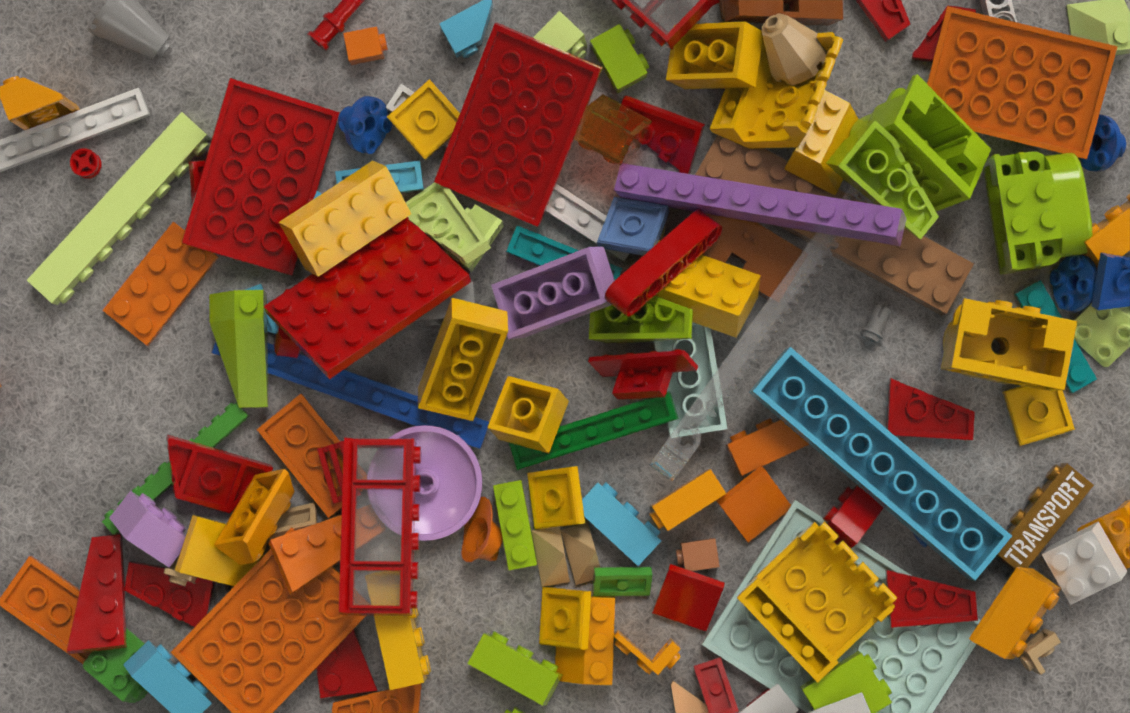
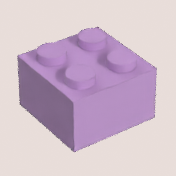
(149, 527)

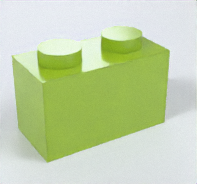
(619, 58)

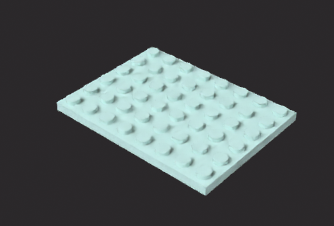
(911, 659)

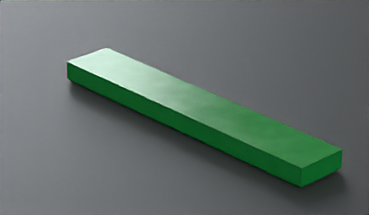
(600, 429)

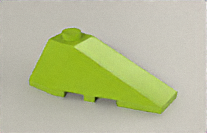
(879, 171)
(653, 322)
(242, 340)

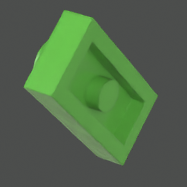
(622, 581)

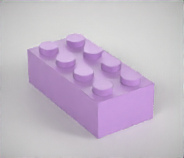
(555, 292)

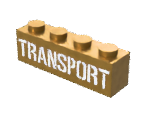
(1044, 515)

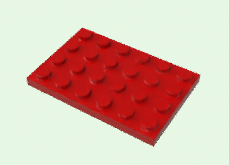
(517, 124)
(258, 172)
(367, 297)

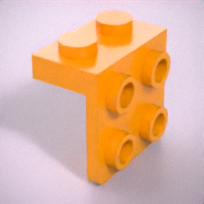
(1117, 528)
(664, 658)

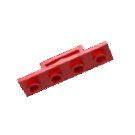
(642, 373)

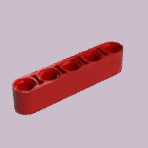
(663, 263)

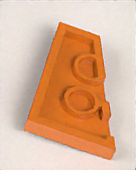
(386, 701)

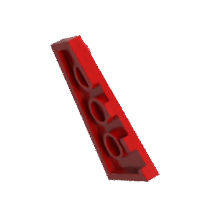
(100, 607)

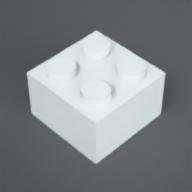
(1084, 563)

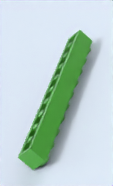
(157, 484)

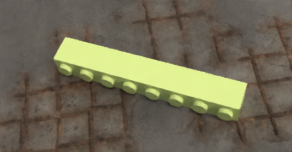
(119, 209)

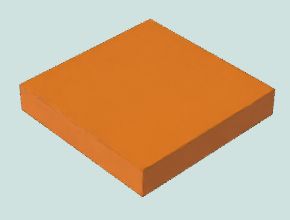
(754, 504)

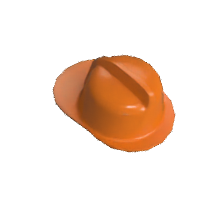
(481, 534)

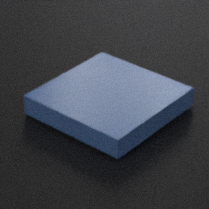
(632, 226)

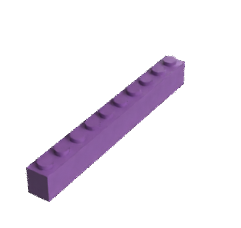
(762, 204)

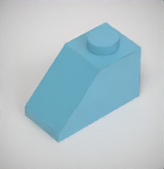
(467, 28)

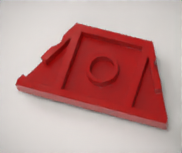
(210, 474)

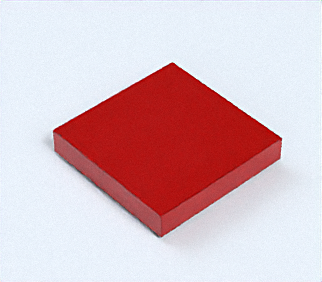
(688, 597)

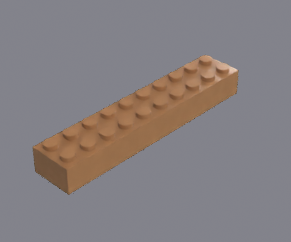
(915, 269)

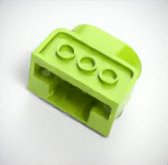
(933, 140)
(1037, 209)

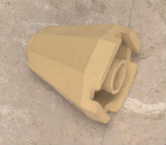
(791, 49)

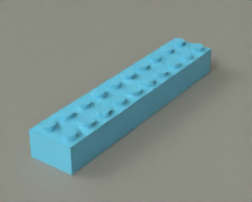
(880, 464)

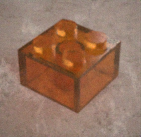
(611, 130)

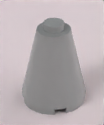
(131, 27)

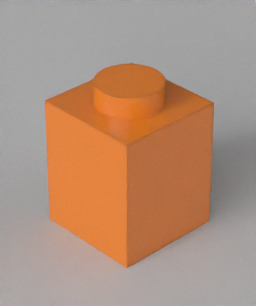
(365, 45)

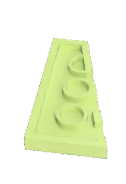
(447, 223)

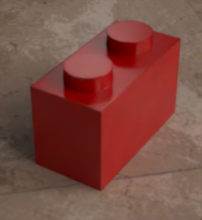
(852, 515)

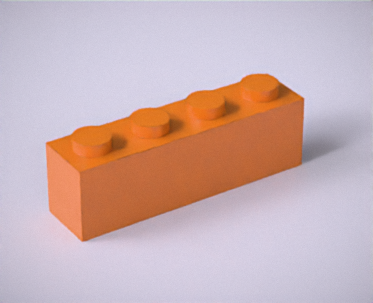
(763, 446)

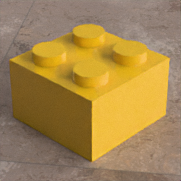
(528, 414)

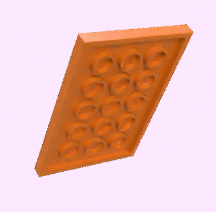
(1021, 80)
(263, 640)

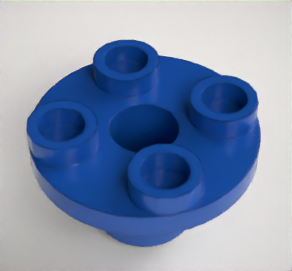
(365, 124)
(1106, 145)
(1074, 283)

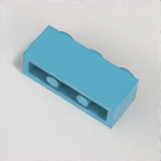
(620, 523)
(167, 681)

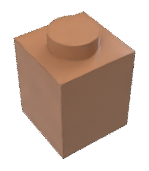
(698, 554)

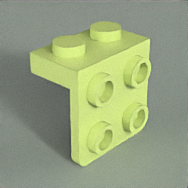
(1104, 333)

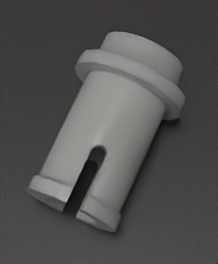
(875, 325)

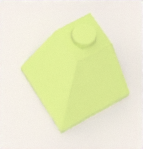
(1102, 22)

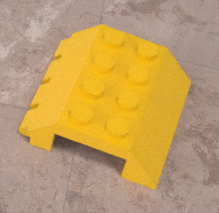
(774, 111)
(817, 599)

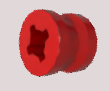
(80, 160)

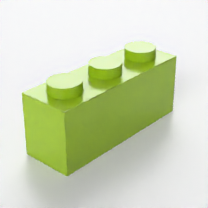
(515, 525)
(515, 667)

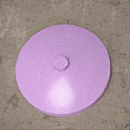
(448, 481)

